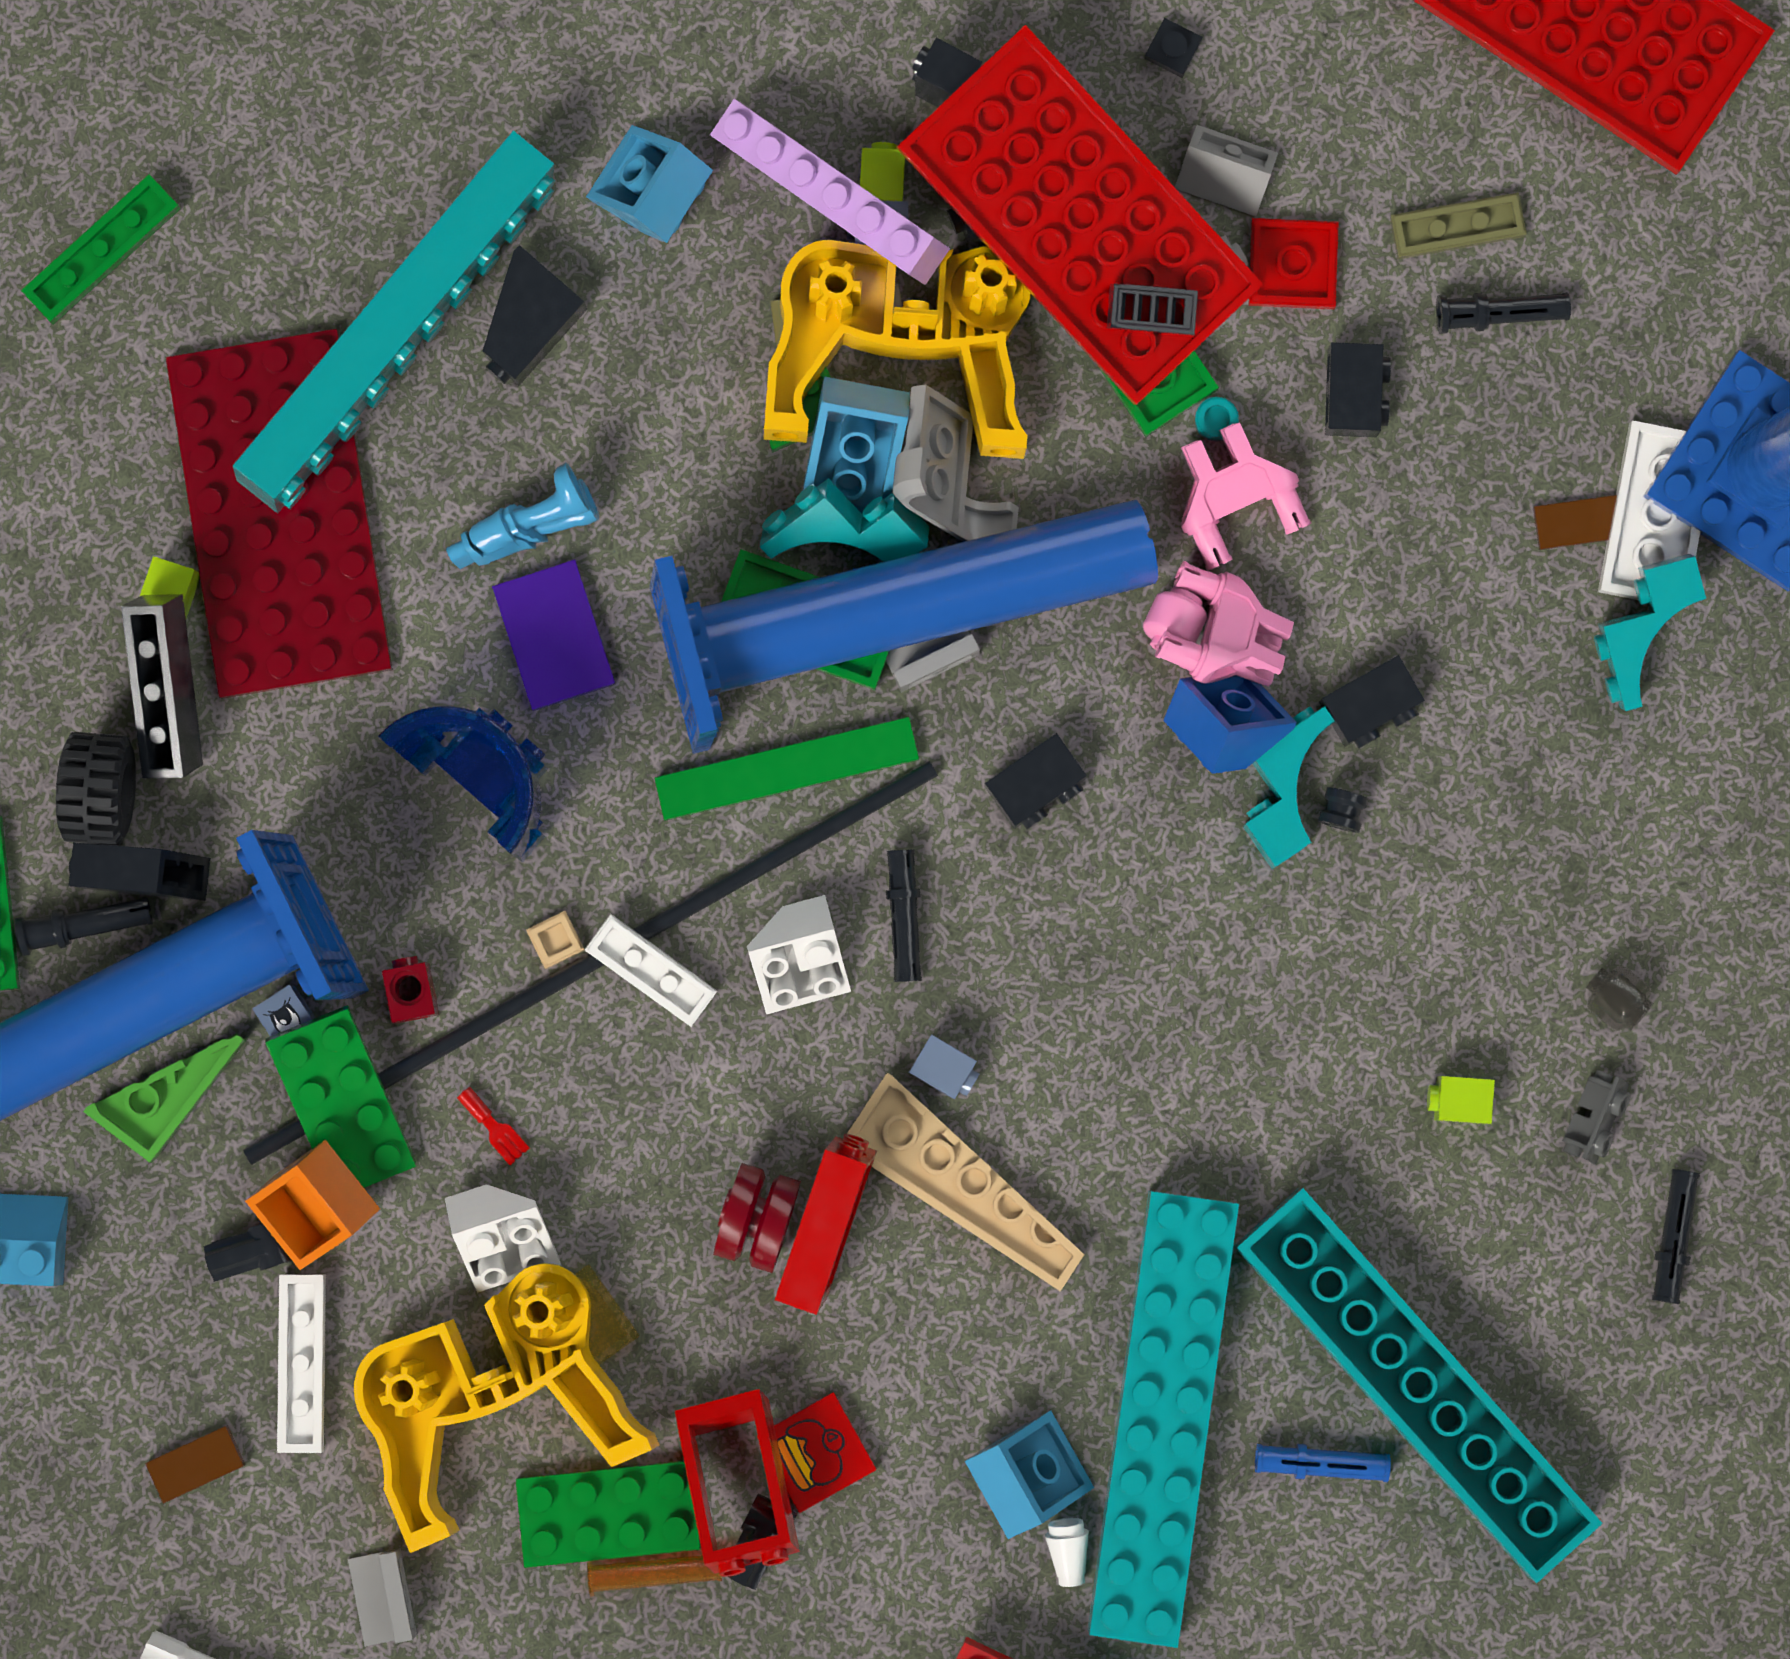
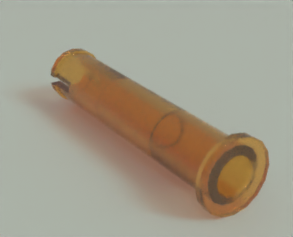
(648, 1573)

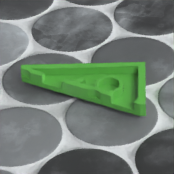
(155, 1108)

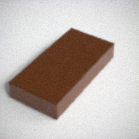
(1574, 522)
(195, 1464)

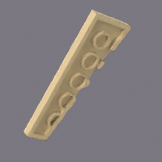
(954, 1180)

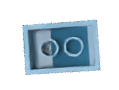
(857, 439)

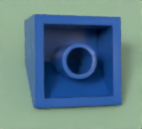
(1227, 721)

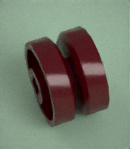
(751, 1216)

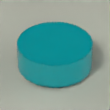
(1214, 415)

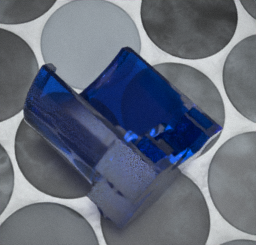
(481, 760)

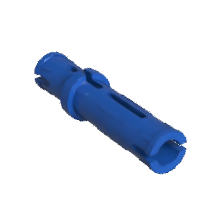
(1373, 1465)

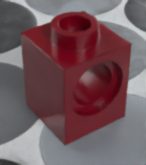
(424, 1005)

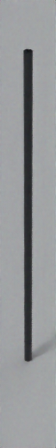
(647, 929)

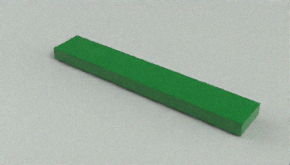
(786, 769)

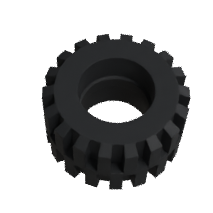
(95, 788)

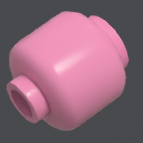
(1177, 613)

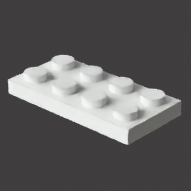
(1639, 529)

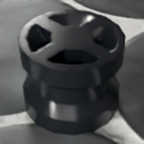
(1343, 810)

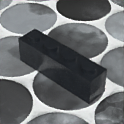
(162, 686)

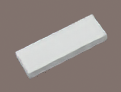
(650, 970)

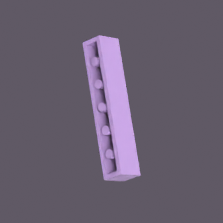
(830, 192)

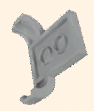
(935, 469)

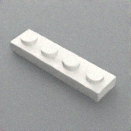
(301, 1363)

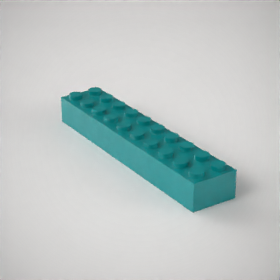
(395, 323)
(1418, 1385)
(1163, 1419)

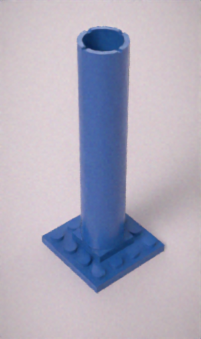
(1735, 469)
(891, 604)
(183, 978)

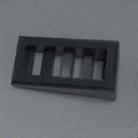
(1116, 309)

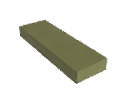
(1458, 225)

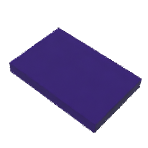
(553, 635)

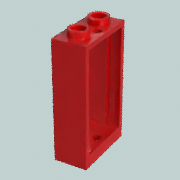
(826, 1223)
(717, 1416)

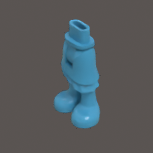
(520, 528)

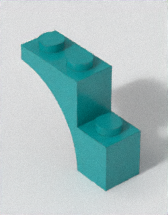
(828, 516)
(1624, 641)
(1278, 827)

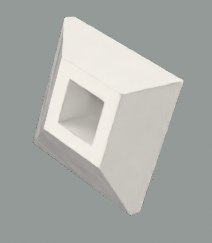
(798, 957)
(498, 1234)

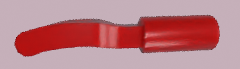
(501, 1135)

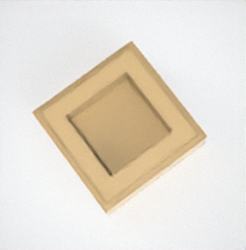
(555, 940)

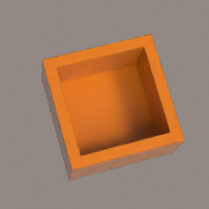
(312, 1205)

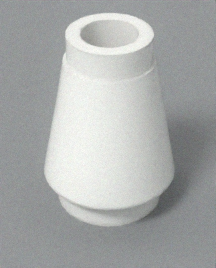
(1068, 1550)

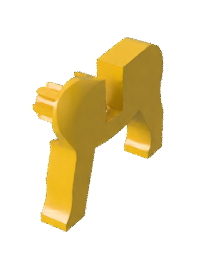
(846, 297)
(428, 1381)

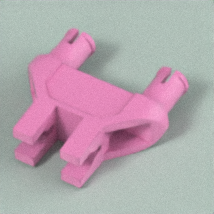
(1232, 488)
(1238, 632)

